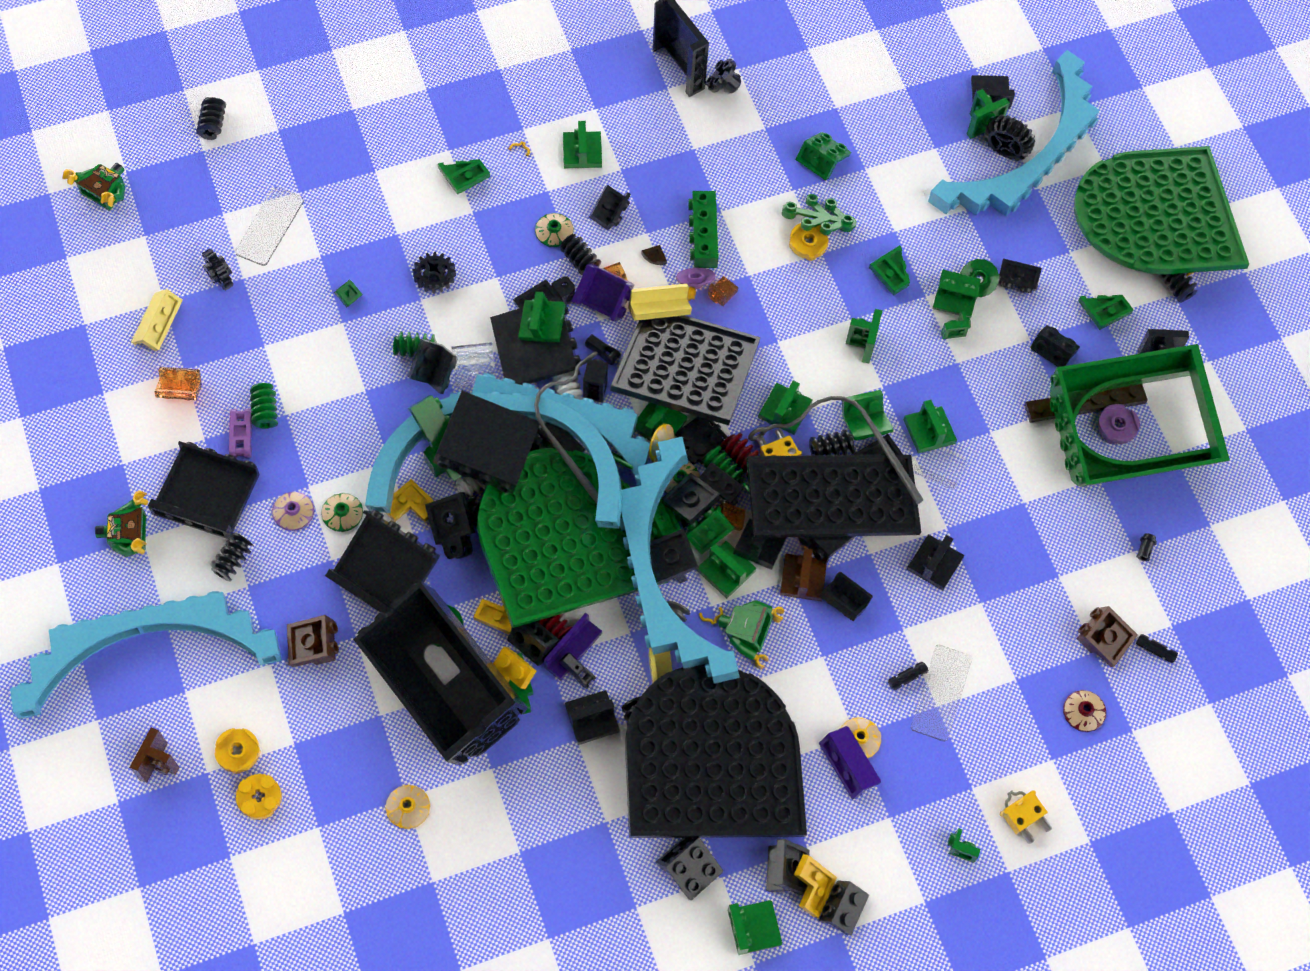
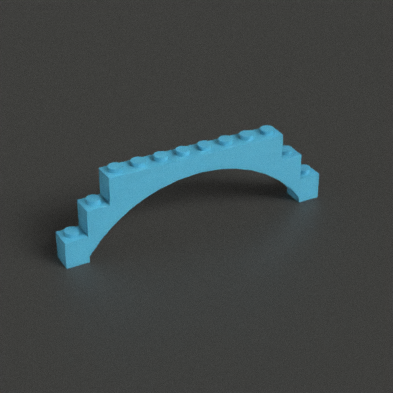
(1010, 188)
(613, 424)
(664, 627)
(79, 641)

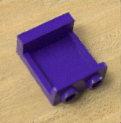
(603, 292)

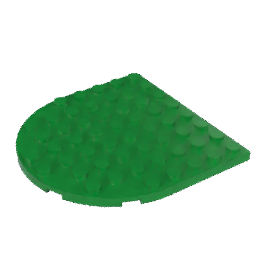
(1160, 212)
(547, 542)

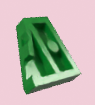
(464, 174)
(892, 270)
(1106, 309)

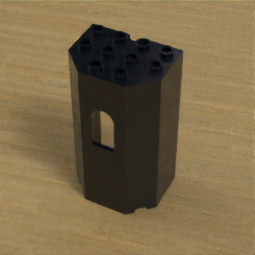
(467, 711)

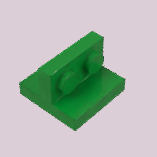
(983, 111)
(582, 148)
(956, 293)
(541, 319)
(864, 334)
(785, 406)
(655, 416)
(929, 428)
(725, 569)

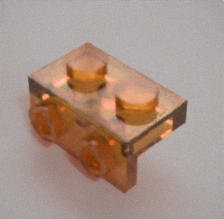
(178, 383)

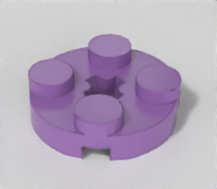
(1123, 415)

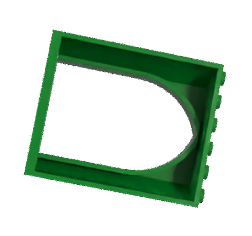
(1079, 382)

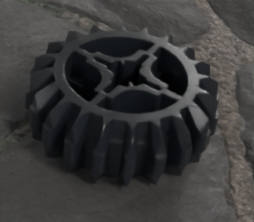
(1009, 137)

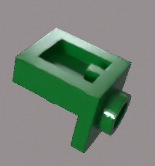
(955, 328)
(963, 850)

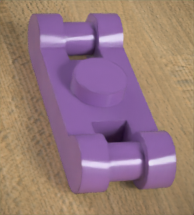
(240, 433)

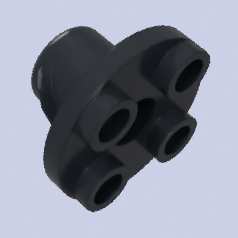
(724, 77)

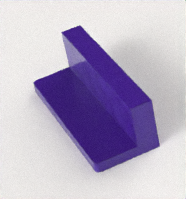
(576, 642)
(849, 761)

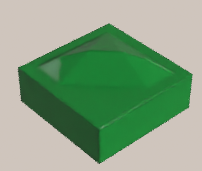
(348, 293)

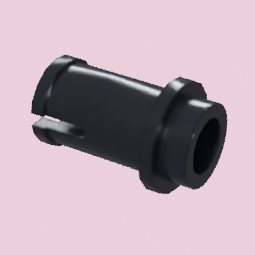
(1145, 550)

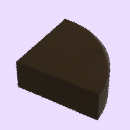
(654, 255)

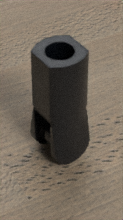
(597, 345)
(574, 667)

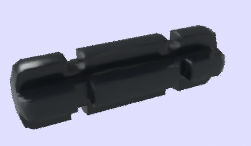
(1157, 648)
(908, 675)

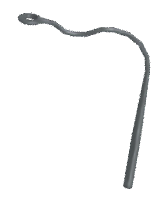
(889, 453)
(575, 469)

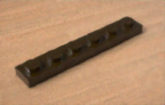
(1128, 396)

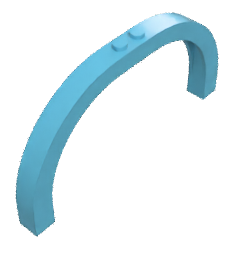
(408, 435)

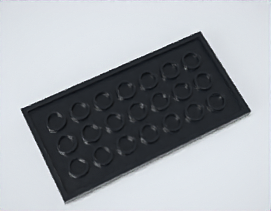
(830, 496)

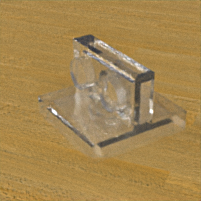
(473, 360)

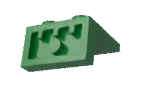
(822, 154)
(873, 405)
(754, 927)

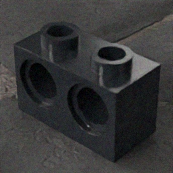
(595, 380)
(533, 641)

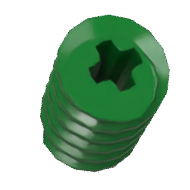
(408, 344)
(263, 406)
(719, 460)

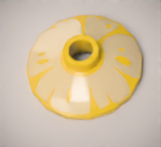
(662, 433)
(871, 733)
(407, 817)

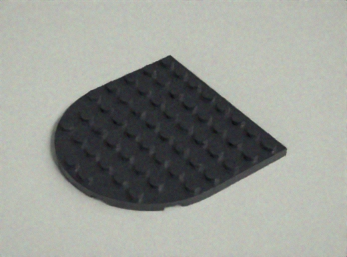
(712, 760)

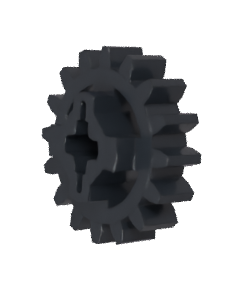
(217, 269)
(434, 272)

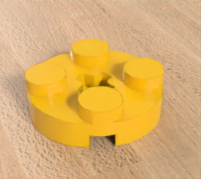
(806, 250)
(243, 761)
(247, 789)

